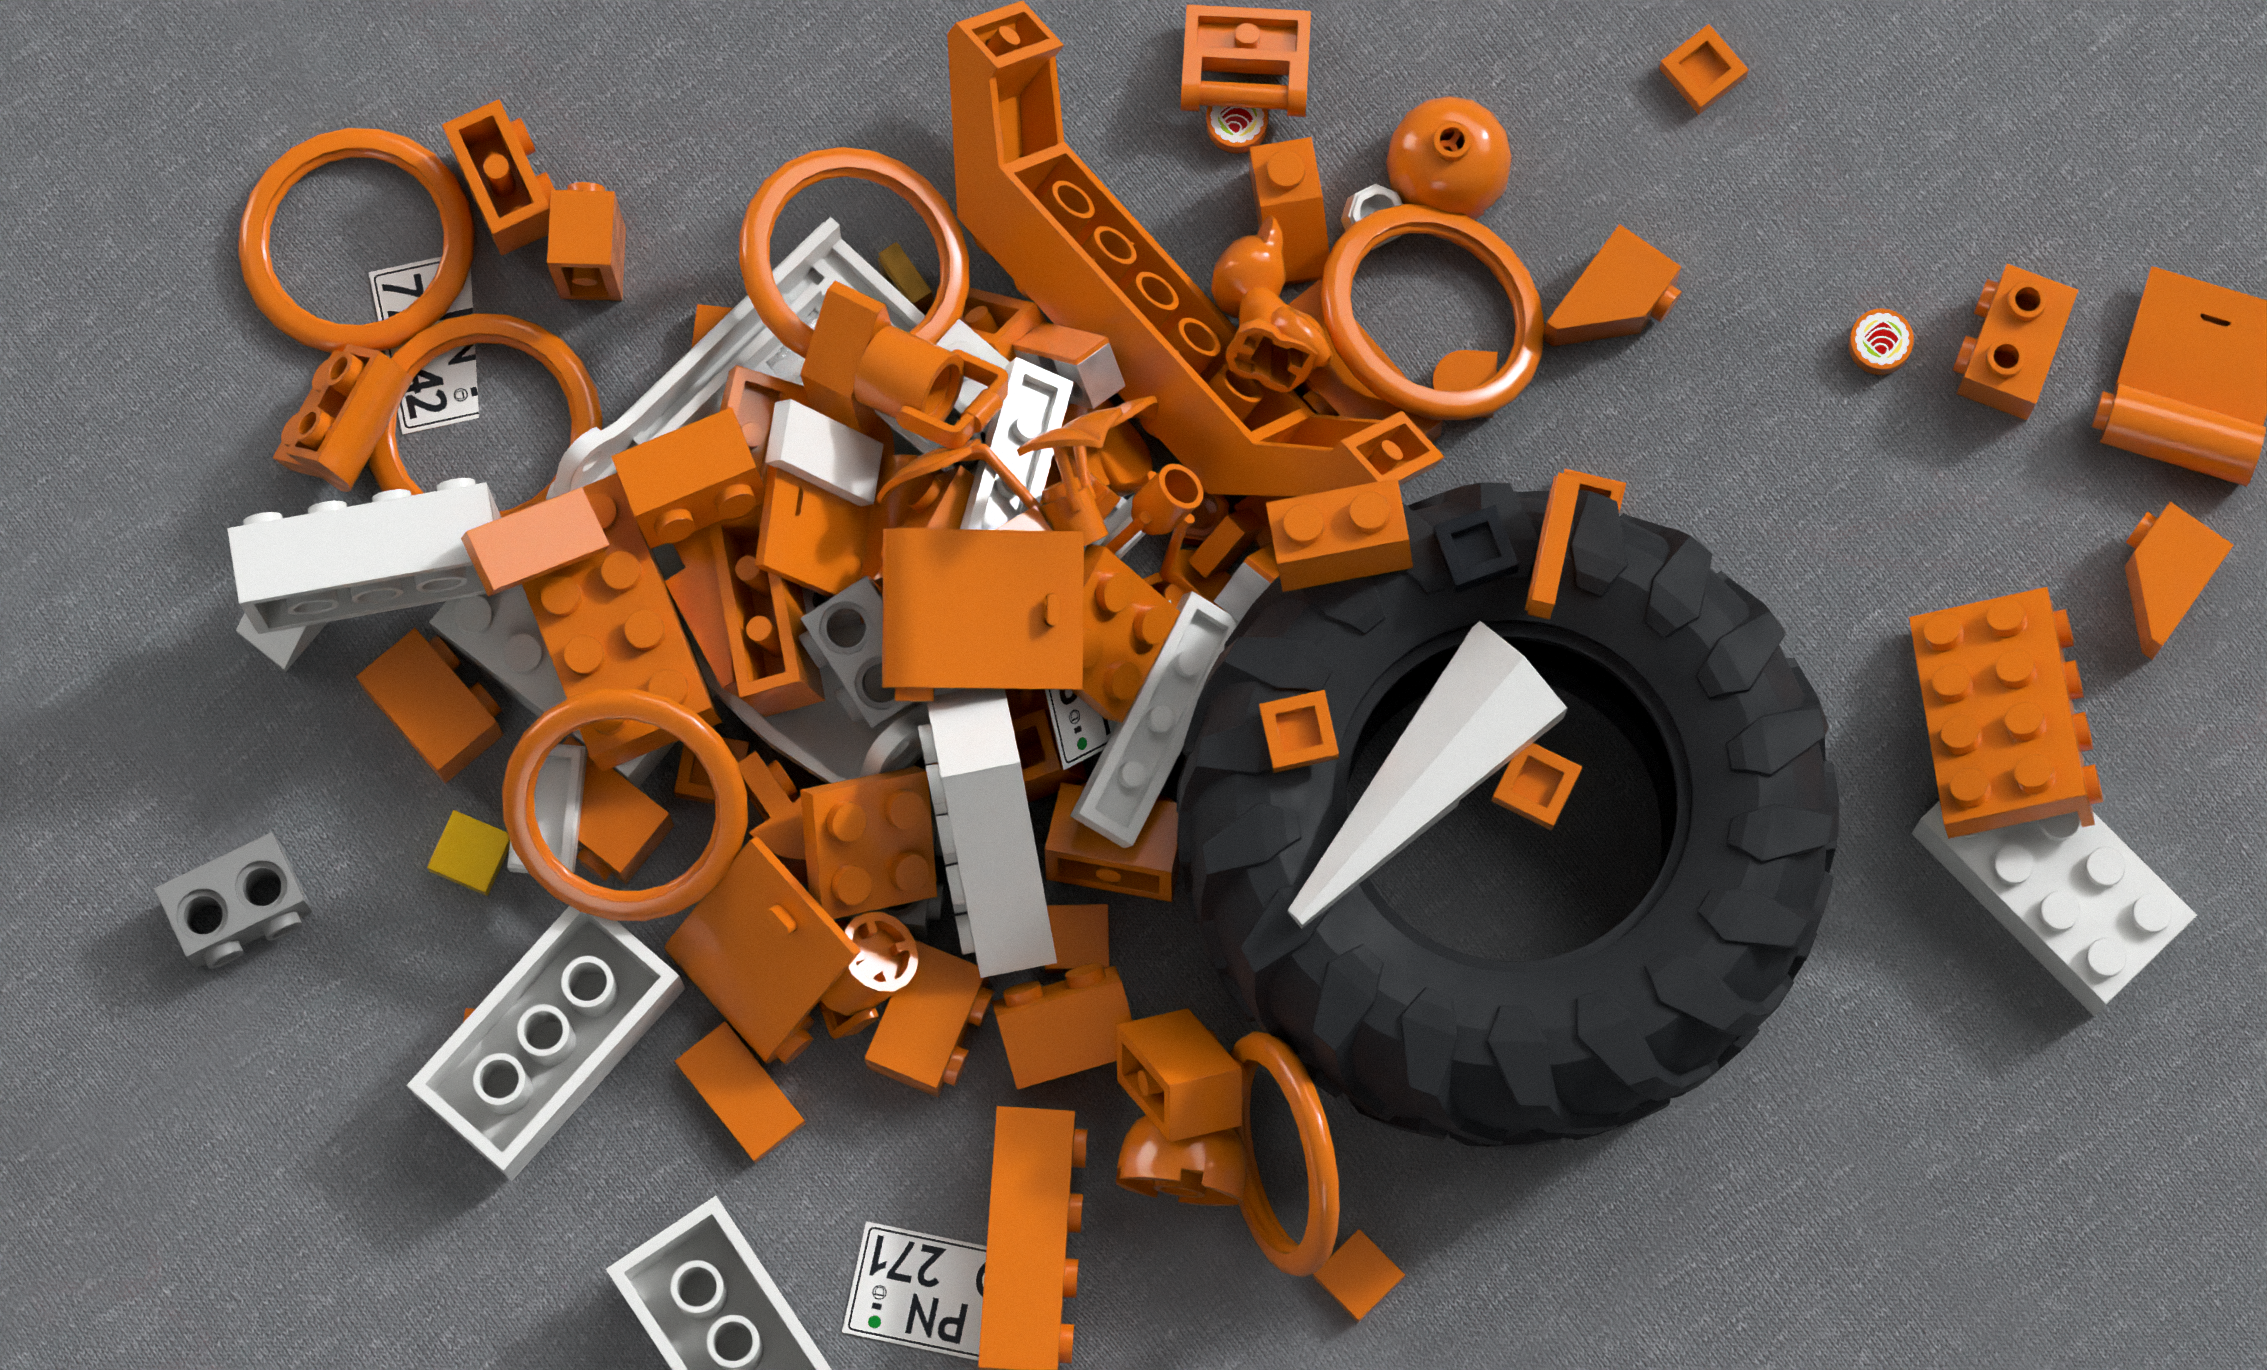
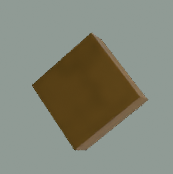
(902, 274)

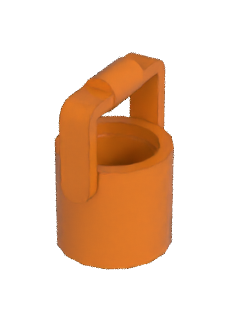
(922, 383)
(879, 971)

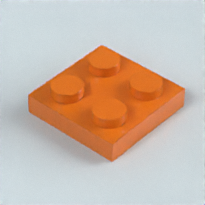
(1121, 632)
(869, 842)

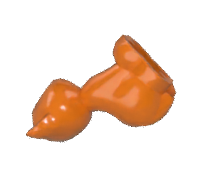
(1273, 338)

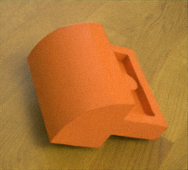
(343, 415)
(780, 808)

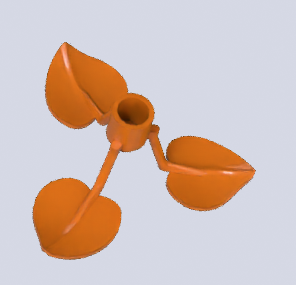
(1069, 502)
(1158, 507)

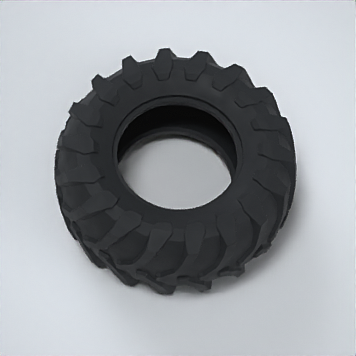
(1562, 1039)

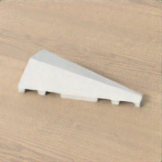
(1466, 730)

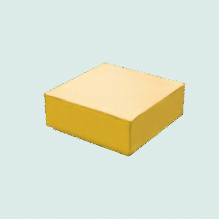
(470, 853)

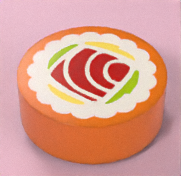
(1236, 128)
(1880, 341)

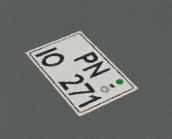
(918, 1291)

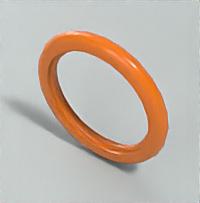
(334, 146)
(861, 164)
(490, 329)
(1381, 379)
(649, 708)
(1319, 1157)

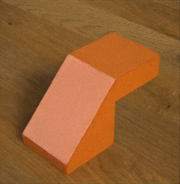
(837, 345)

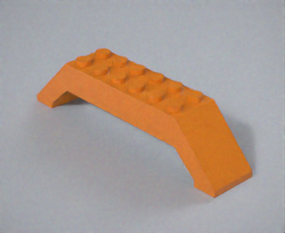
(1107, 276)

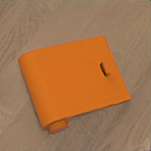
(2191, 379)
(824, 538)
(973, 610)
(763, 953)

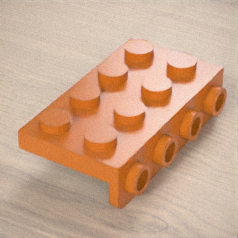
(2004, 713)

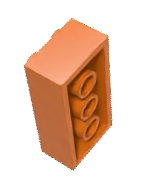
(618, 628)

